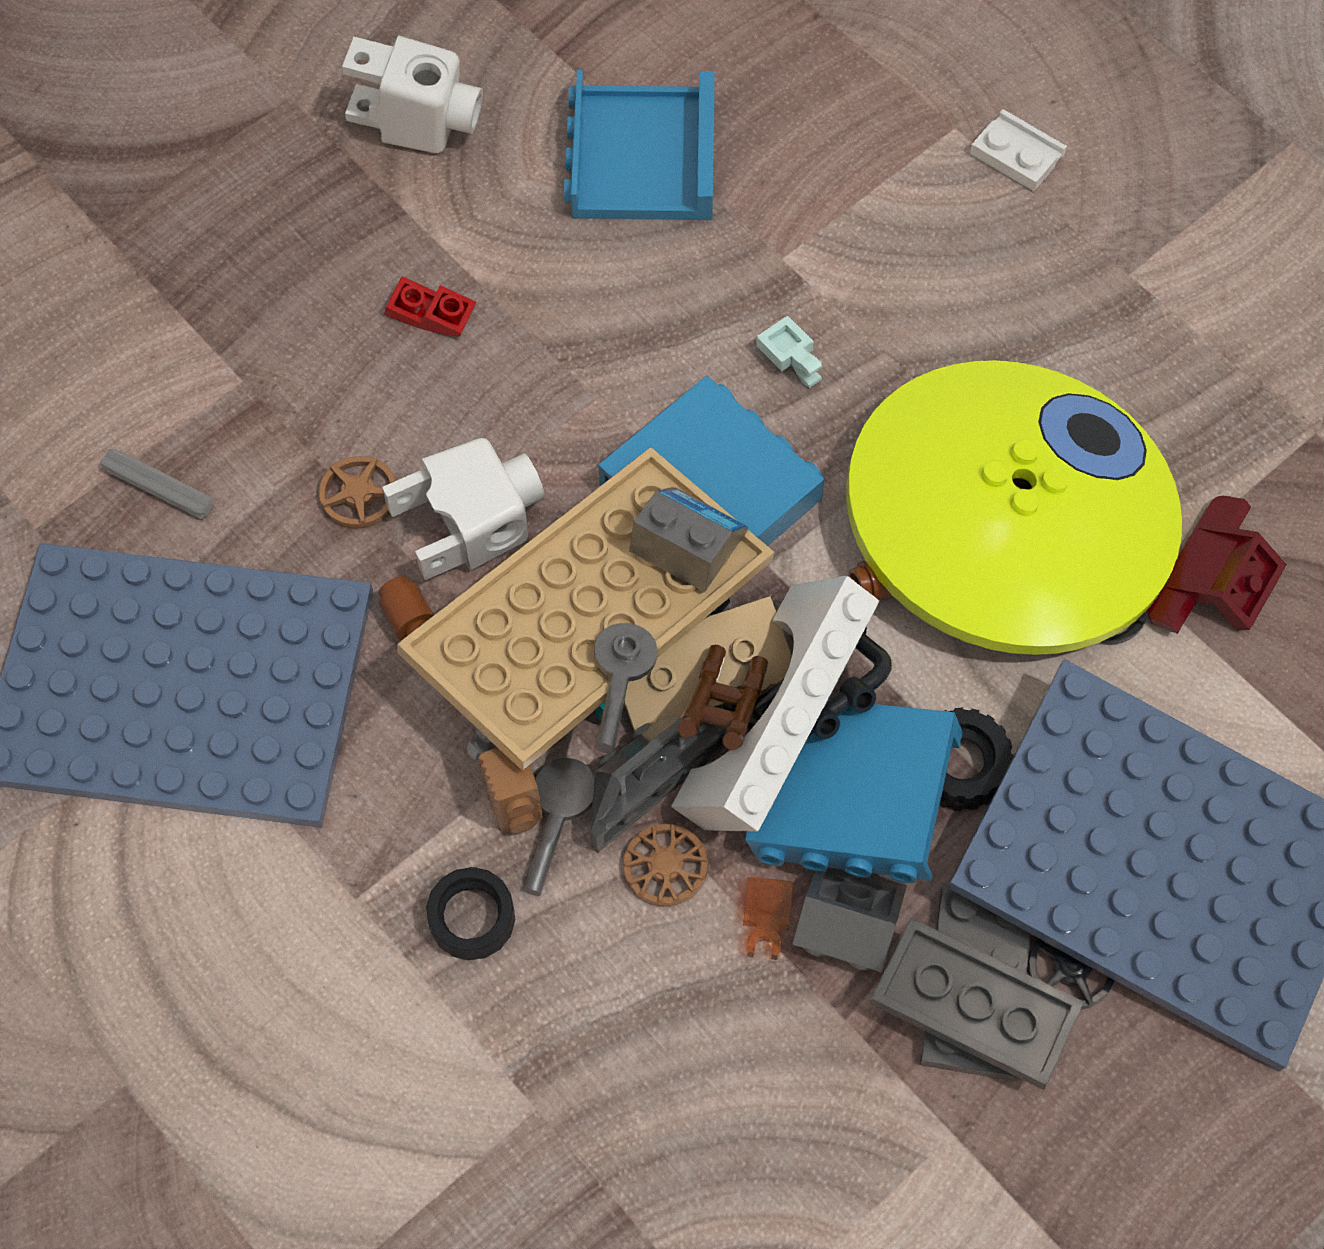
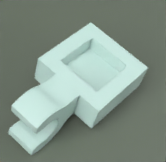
(790, 346)

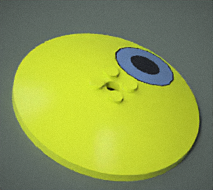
(1001, 561)

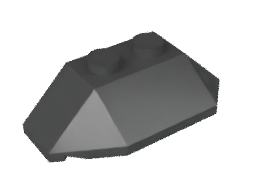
(645, 773)

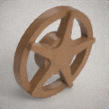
(356, 491)

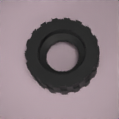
(997, 756)

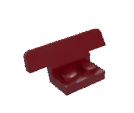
(1220, 567)

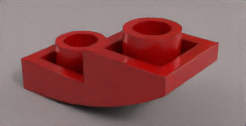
(429, 310)

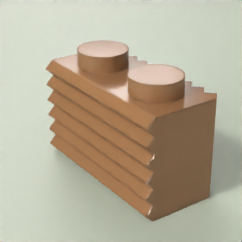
(510, 792)

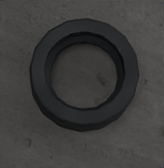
(463, 880)

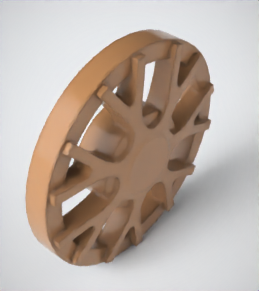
(665, 864)

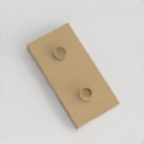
(741, 631)

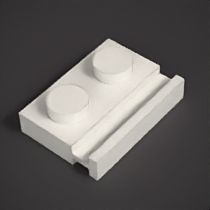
(1018, 150)

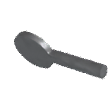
(625, 655)
(565, 794)

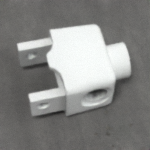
(416, 95)
(477, 500)

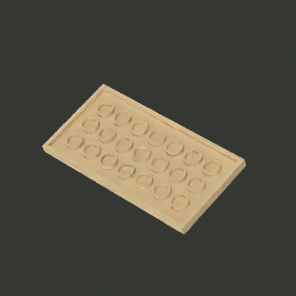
(524, 636)

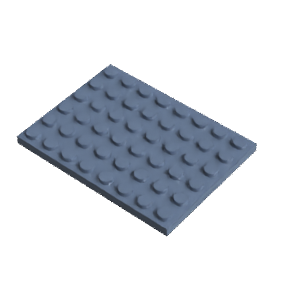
(180, 684)
(1159, 863)

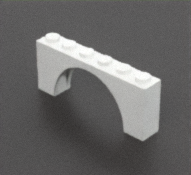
(744, 782)

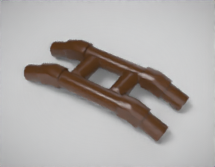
(708, 688)

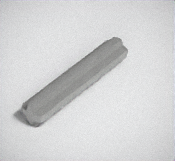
(157, 483)

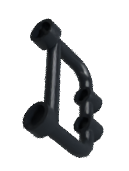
(853, 692)

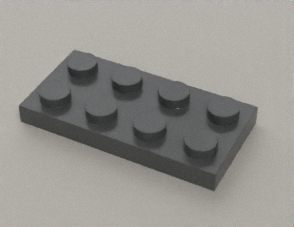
(991, 935)
(977, 1003)

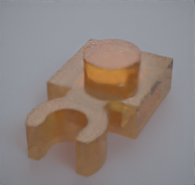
(767, 909)

